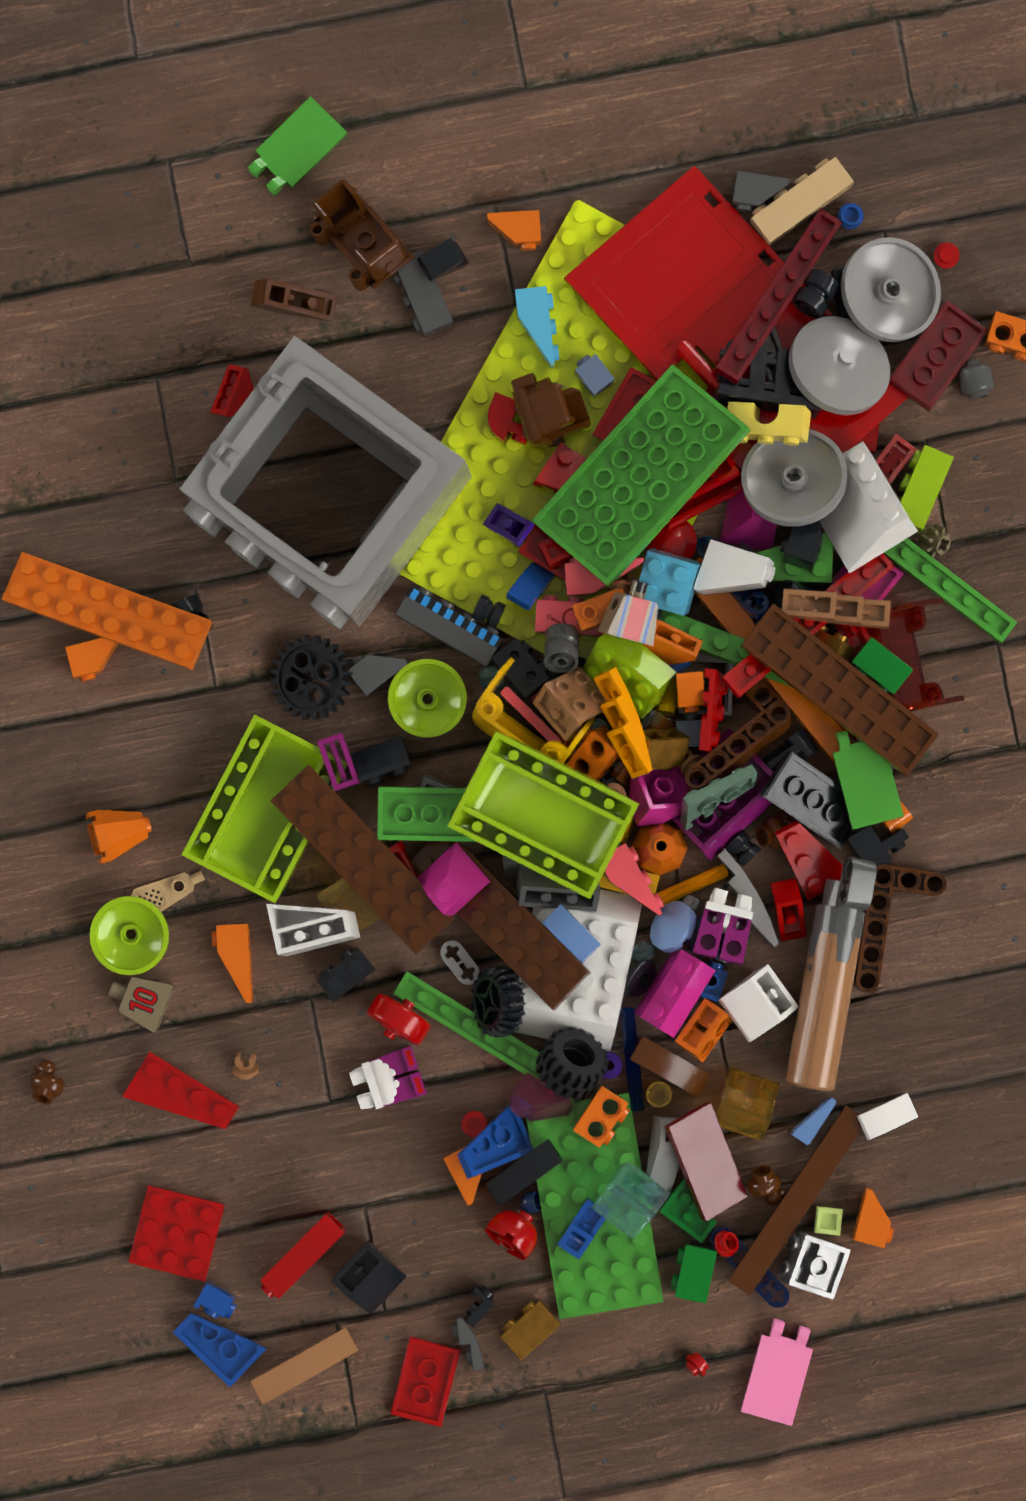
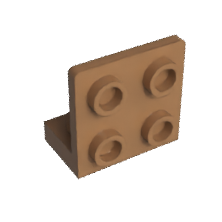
(569, 702)

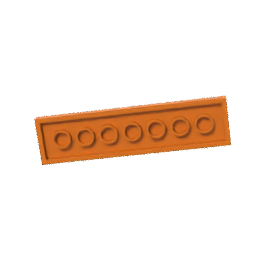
(107, 611)

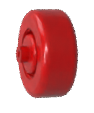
(398, 1019)

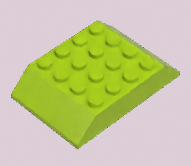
(543, 814)
(241, 828)

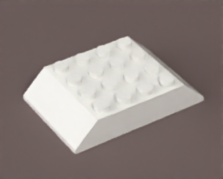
(598, 998)

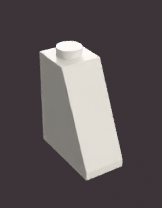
(732, 570)

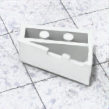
(309, 928)

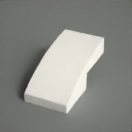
(887, 1116)

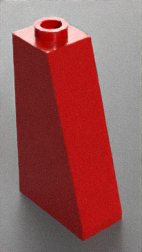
(302, 1256)

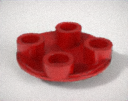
(678, 540)

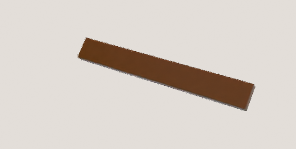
(796, 1201)

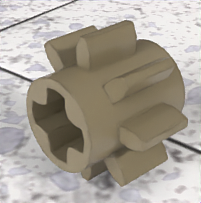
(934, 540)

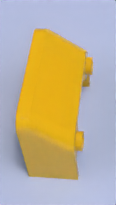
(490, 717)

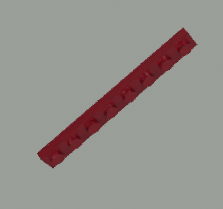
(778, 296)

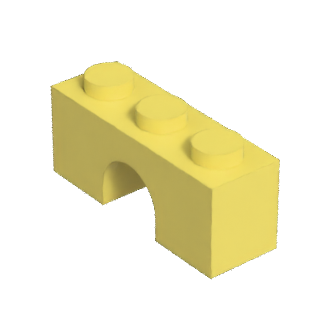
(789, 426)

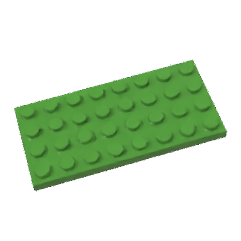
(641, 475)
(614, 1267)

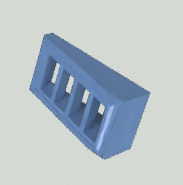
(808, 1128)

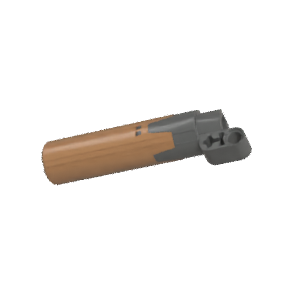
(830, 977)

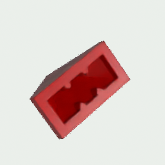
(233, 391)

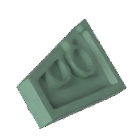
(707, 799)

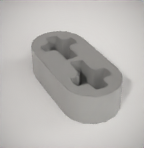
(454, 966)

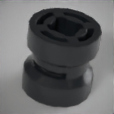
(487, 610)
(743, 848)

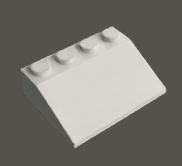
(868, 515)

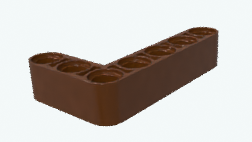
(744, 737)
(882, 917)

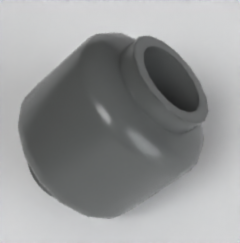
(976, 380)

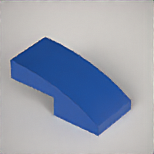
(530, 586)
(581, 1230)

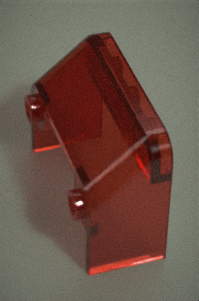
(901, 641)

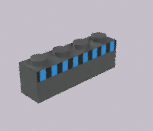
(448, 626)

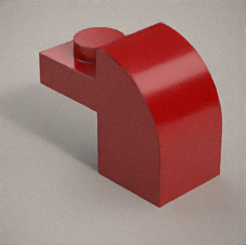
(501, 418)

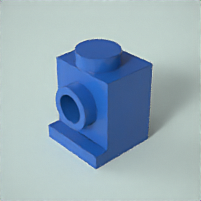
(714, 992)
(216, 1301)

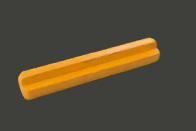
(693, 884)

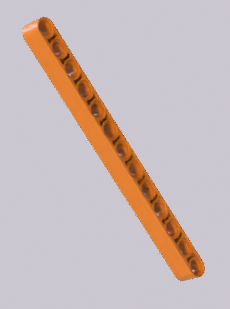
(817, 723)

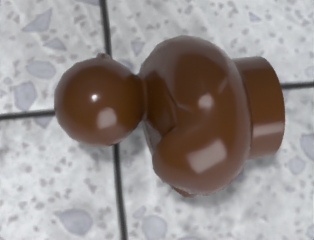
(765, 833)
(44, 1084)
(766, 1183)

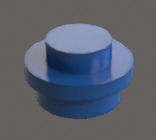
(850, 216)

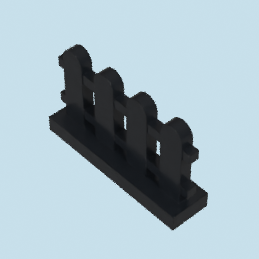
(754, 393)

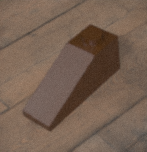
(293, 300)

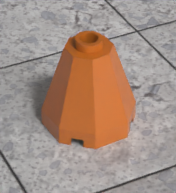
(116, 832)
(660, 861)

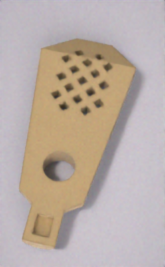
(167, 889)

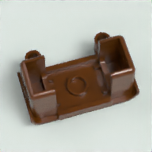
(358, 235)
(548, 411)

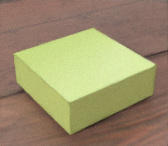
(828, 1220)

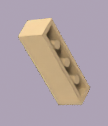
(801, 201)

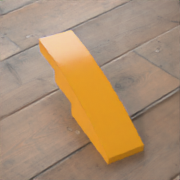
(627, 731)

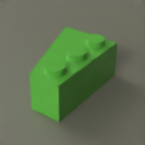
(819, 577)

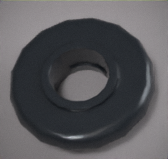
(640, 978)

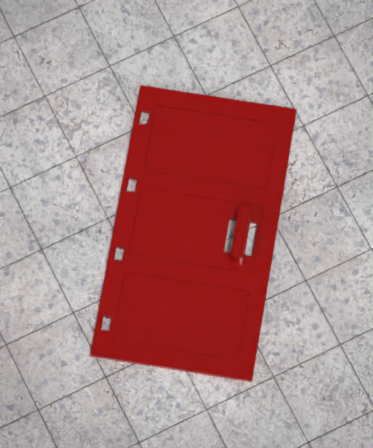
(691, 281)

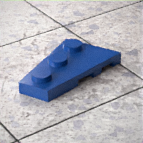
(496, 1144)
(219, 1347)

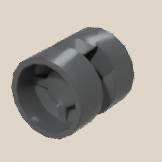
(561, 648)

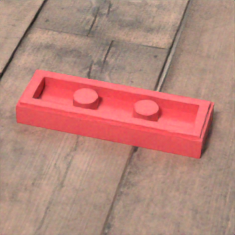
(529, 715)

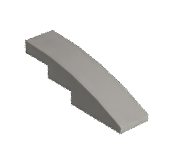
(742, 885)

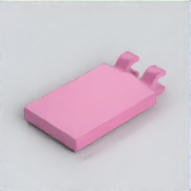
(778, 1375)

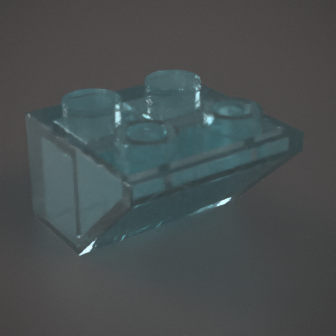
(630, 1199)

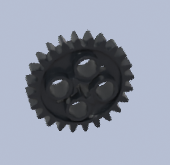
(303, 699)

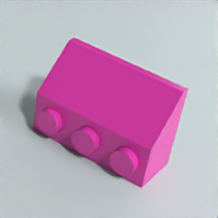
(674, 992)

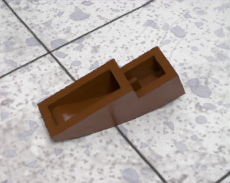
(669, 1066)

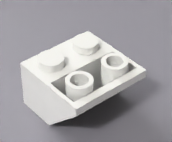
(758, 1003)

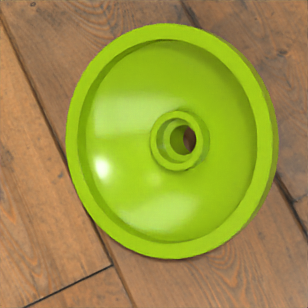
(422, 679)
(112, 943)

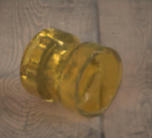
(655, 1095)

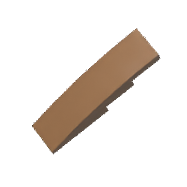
(836, 608)
(303, 1366)

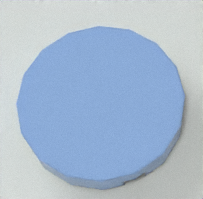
(672, 926)

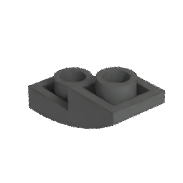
(466, 1336)

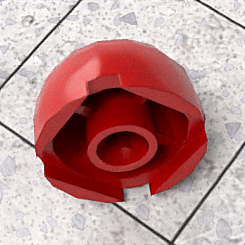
(514, 1232)

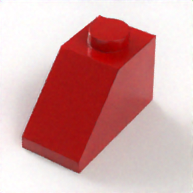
(788, 909)

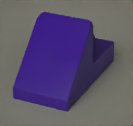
(508, 525)

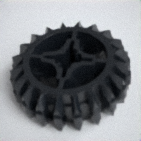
(498, 1001)

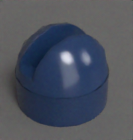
(530, 1202)

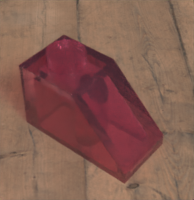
(536, 1102)

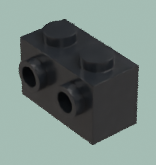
(525, 672)
(345, 975)

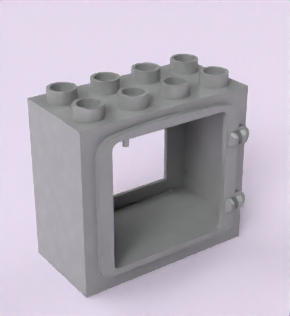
(309, 380)

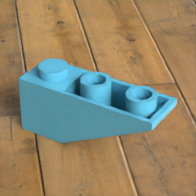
(534, 316)

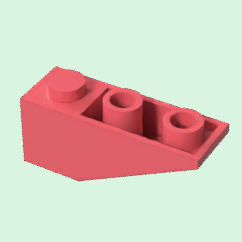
(583, 583)
(626, 876)

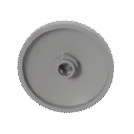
(890, 289)
(839, 366)
(795, 481)

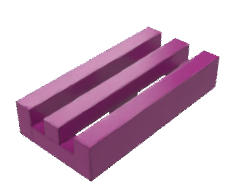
(346, 783)

